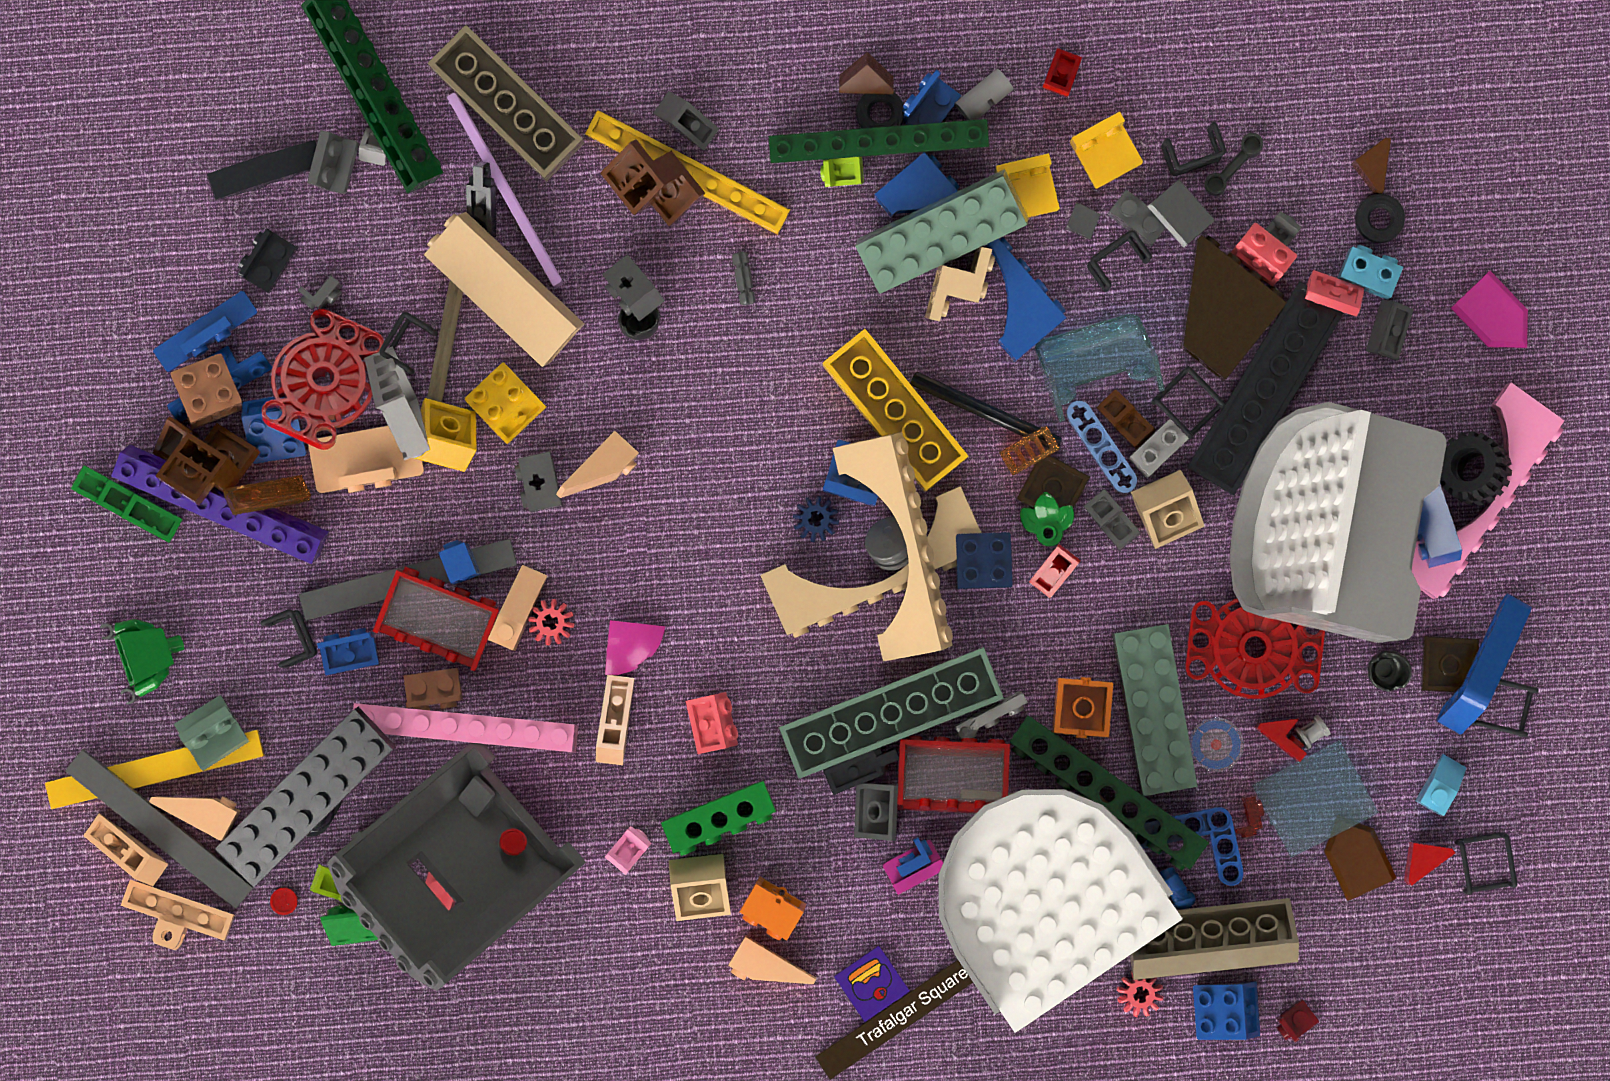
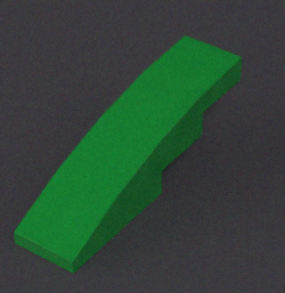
(126, 503)

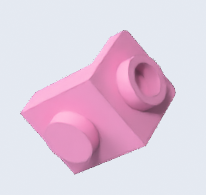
(628, 849)

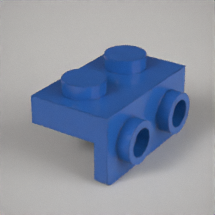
(349, 652)

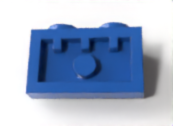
(911, 862)

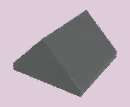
(1181, 213)
(876, 811)

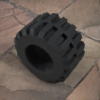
(1491, 479)

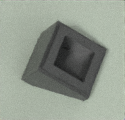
(1082, 221)
(477, 796)

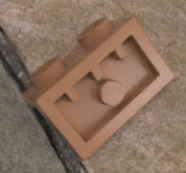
(432, 688)

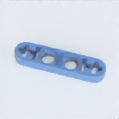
(1103, 445)

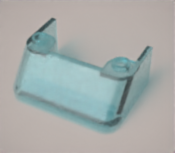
(1095, 354)

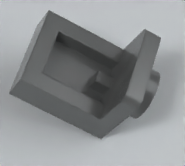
(1283, 228)
(326, 294)

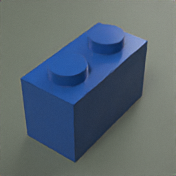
(459, 562)

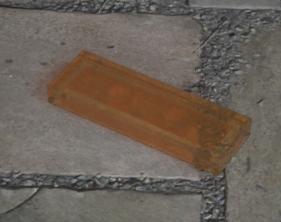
(267, 494)

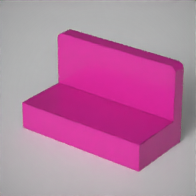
(904, 883)

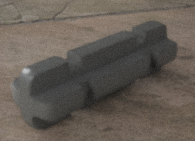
(743, 278)

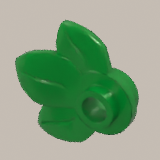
(1047, 515)

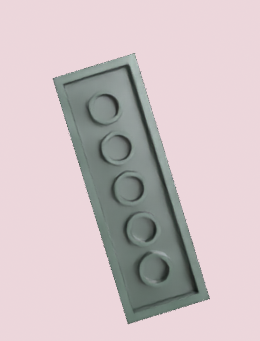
(942, 231)
(1154, 710)

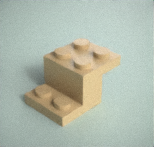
(959, 284)

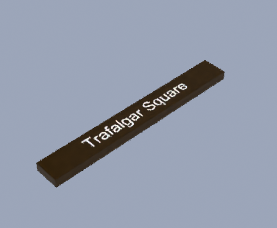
(893, 1019)

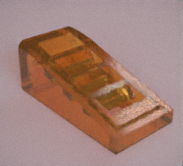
(1005, 453)

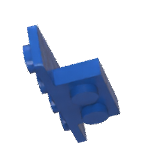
(205, 331)
(241, 374)

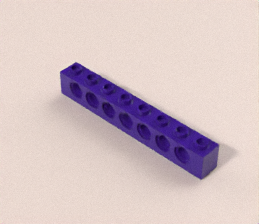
(266, 526)

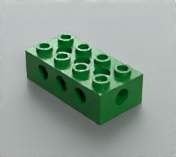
(676, 826)

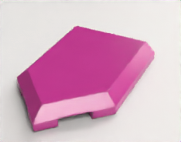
(1494, 313)

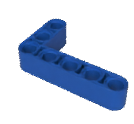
(1487, 666)
(1215, 835)

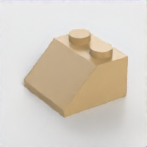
(1168, 509)
(699, 887)

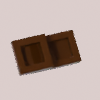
(1125, 419)

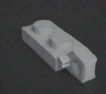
(990, 716)

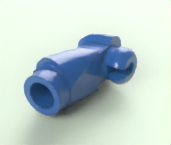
(1181, 897)

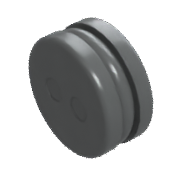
(887, 544)

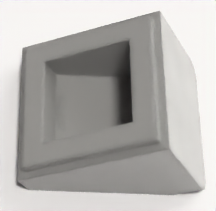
(370, 149)

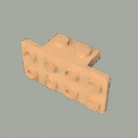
(361, 460)

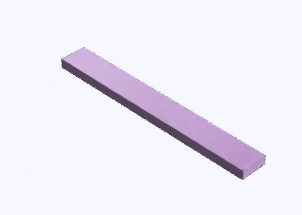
(505, 190)

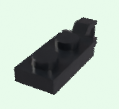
(482, 197)
(859, 769)

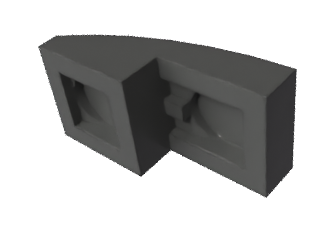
(1112, 519)

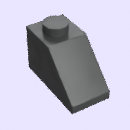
(686, 120)

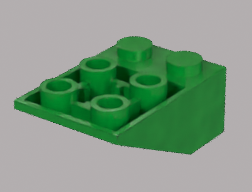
(344, 927)

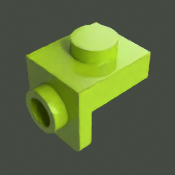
(842, 171)
(324, 883)

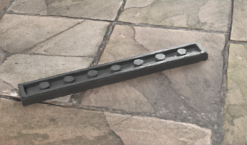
(376, 586)
(159, 828)

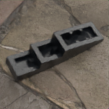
(262, 170)

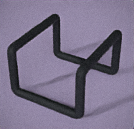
(1197, 163)
(1106, 285)
(410, 318)
(1156, 400)
(293, 614)
(1520, 732)
(1469, 890)

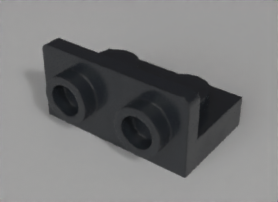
(266, 260)

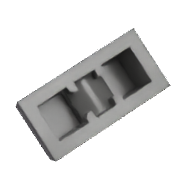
(1158, 448)

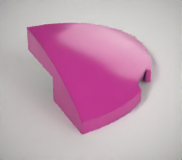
(630, 645)

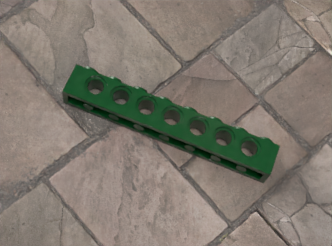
(373, 102)
(879, 141)
(1022, 746)

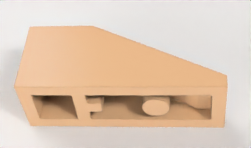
(603, 466)
(517, 608)
(614, 720)
(207, 814)
(126, 850)
(761, 963)

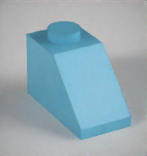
(1442, 785)

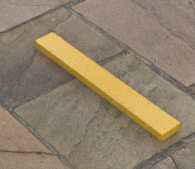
(715, 185)
(151, 771)

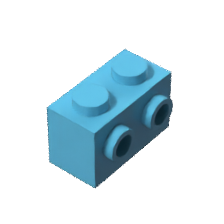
(1370, 271)

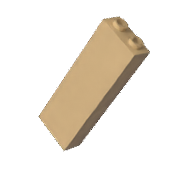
(503, 288)

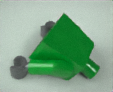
(143, 654)

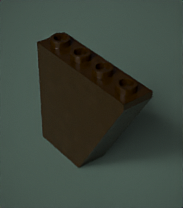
(1225, 309)

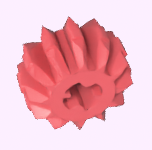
(548, 630)
(1148, 997)

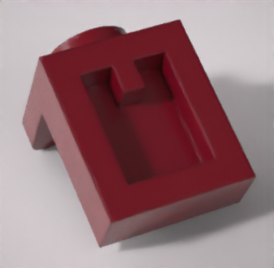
(1296, 1021)

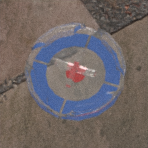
(1216, 744)

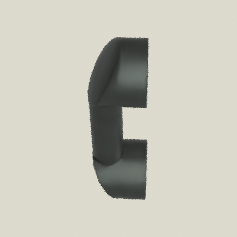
(1250, 147)

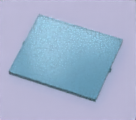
(1315, 799)

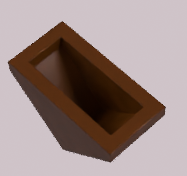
(866, 77)
(1373, 166)
(170, 437)

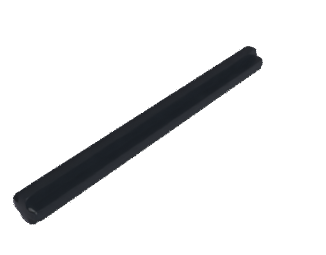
(977, 407)

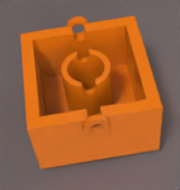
(1082, 707)
(772, 910)

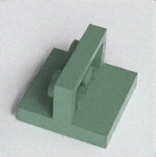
(211, 733)

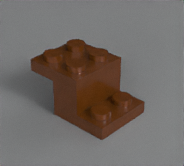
(651, 182)
(206, 464)

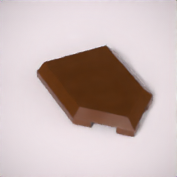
(1358, 861)

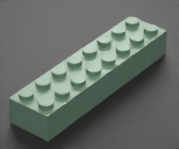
(891, 712)

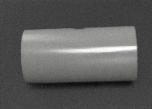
(984, 95)

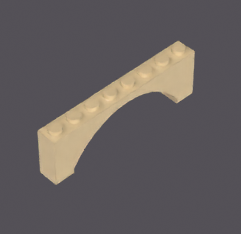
(886, 470)
(806, 603)

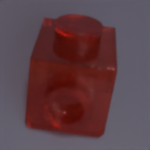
(1253, 811)

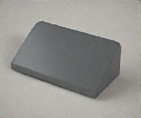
(1389, 329)

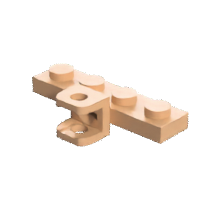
(176, 914)

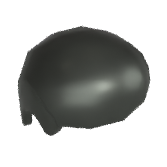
(638, 329)
(1389, 670)

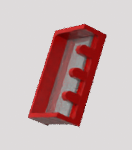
(437, 617)
(951, 774)

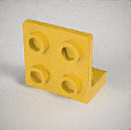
(1106, 150)
(1033, 184)
(505, 403)

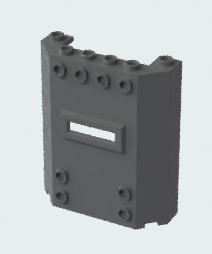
(462, 856)

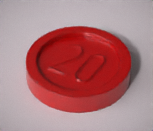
(513, 842)
(283, 901)

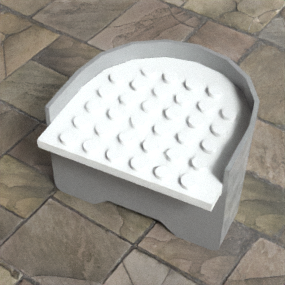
(1335, 522)
(1047, 899)

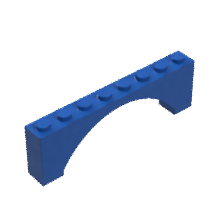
(1029, 309)

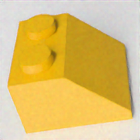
(449, 434)

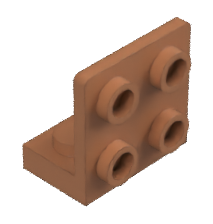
(207, 391)

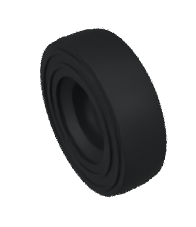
(868, 100)
(1363, 222)

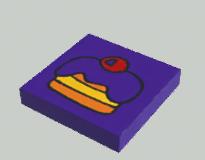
(871, 983)

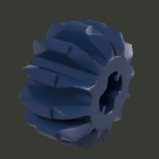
(807, 516)

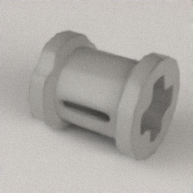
(1312, 731)

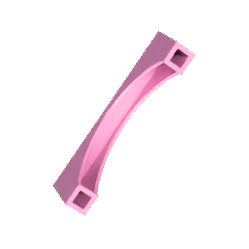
(1526, 433)
(473, 728)

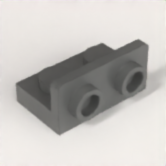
(333, 162)

